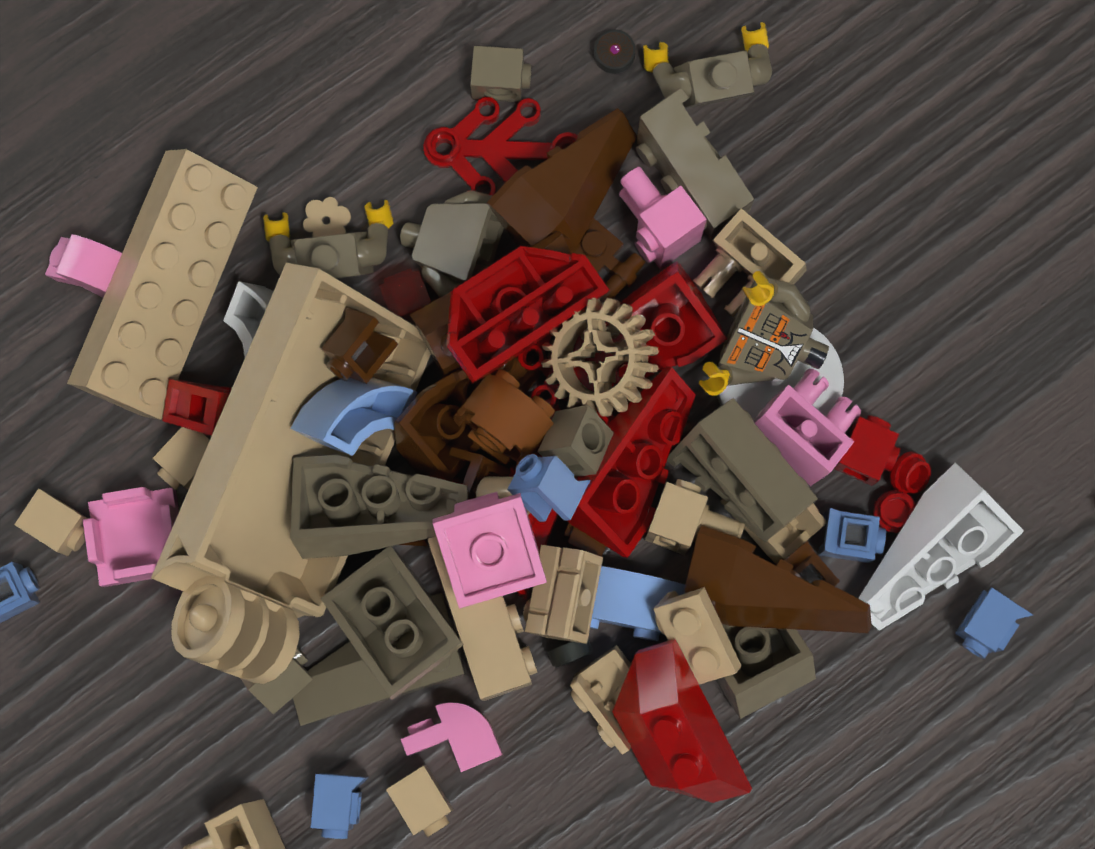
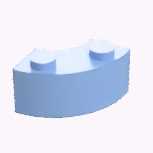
(351, 412)
(629, 600)

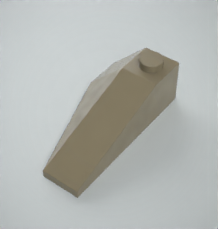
(363, 508)
(346, 683)

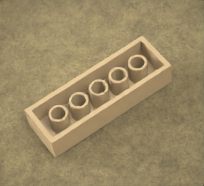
(163, 283)

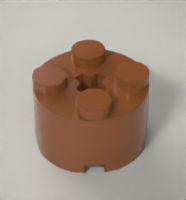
(505, 418)

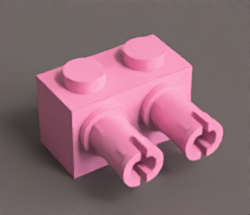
(665, 222)
(802, 433)

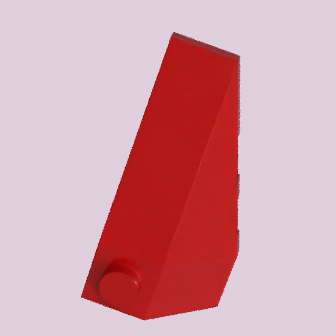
(677, 315)

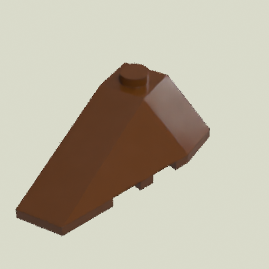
(566, 187)
(766, 595)

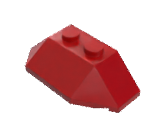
(517, 306)
(676, 728)

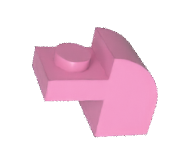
(83, 263)
(464, 727)

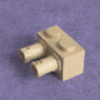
(748, 248)
(682, 514)
(241, 828)

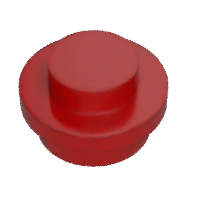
(910, 473)
(893, 510)

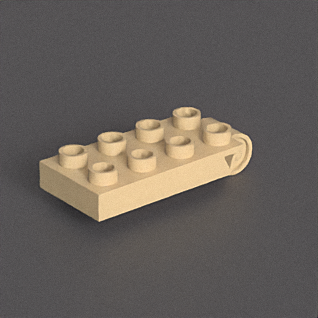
(234, 527)

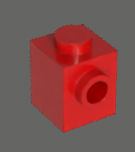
(871, 450)

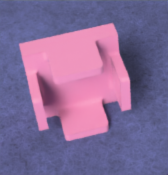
(129, 533)
(489, 548)

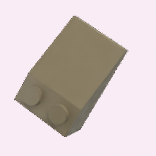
(392, 622)
(771, 667)

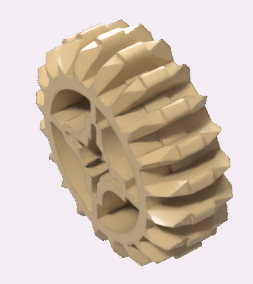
(602, 373)

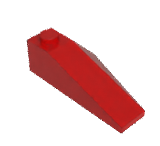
(620, 495)

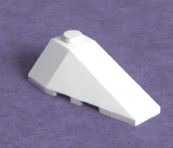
(944, 535)

